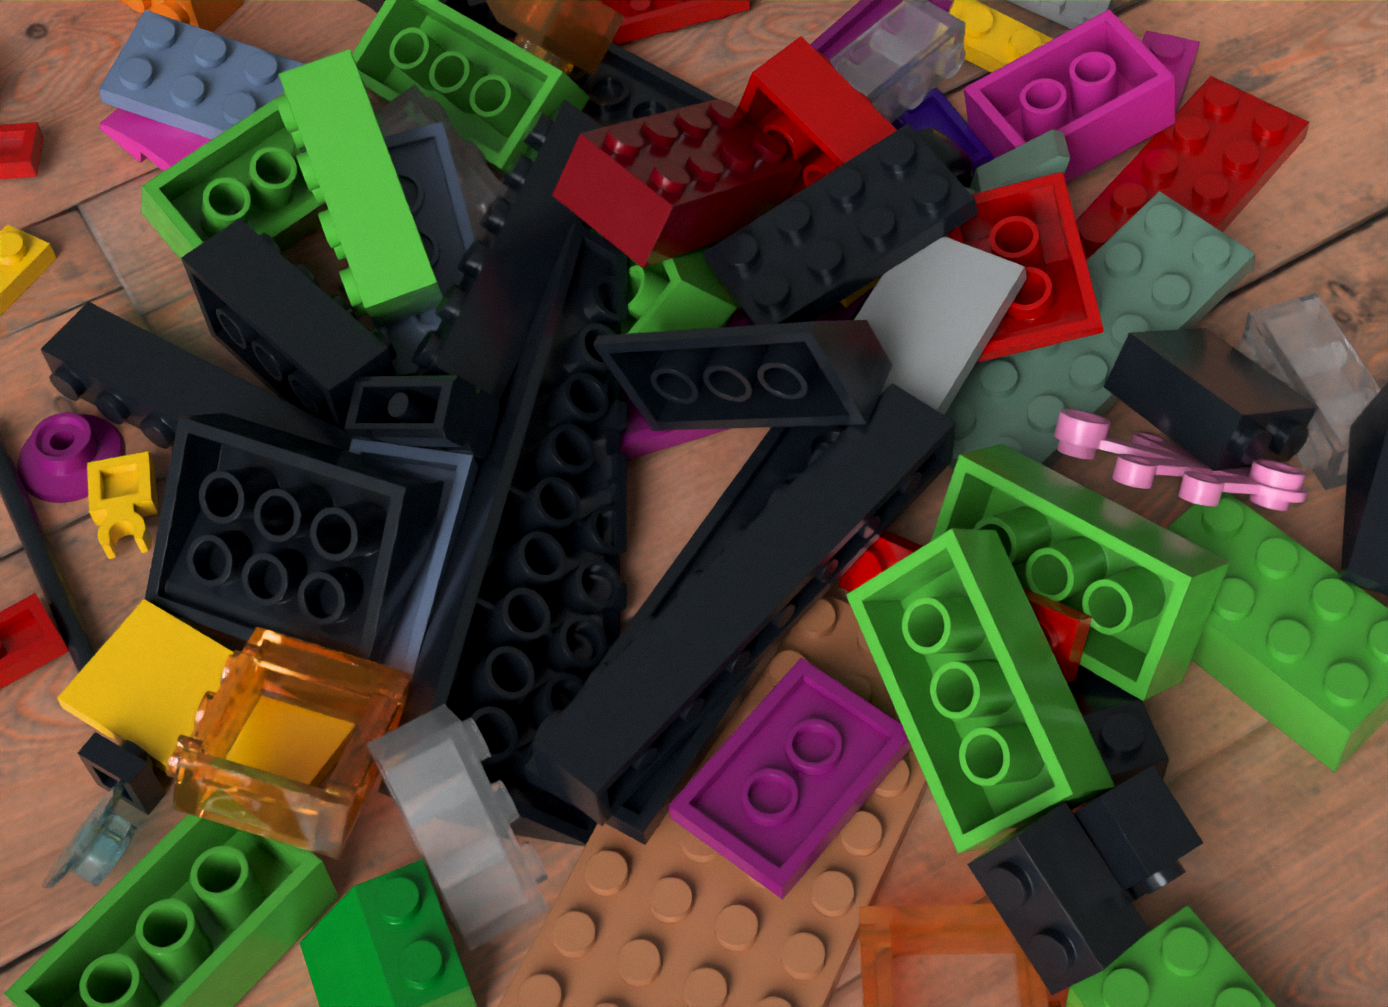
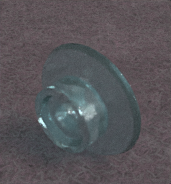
(95, 844)

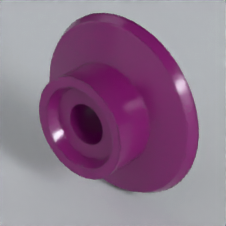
(58, 453)

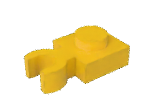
(119, 496)

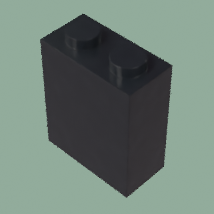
(1210, 398)

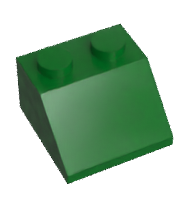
(387, 947)

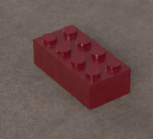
(675, 179)

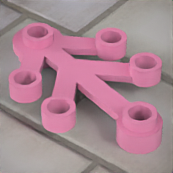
(1267, 481)

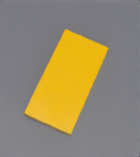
(149, 690)

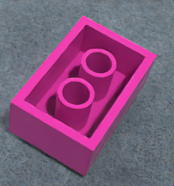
(1087, 83)

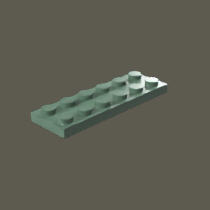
(1149, 276)

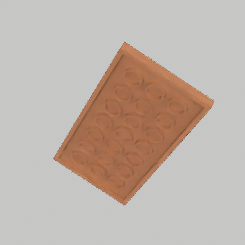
(694, 929)

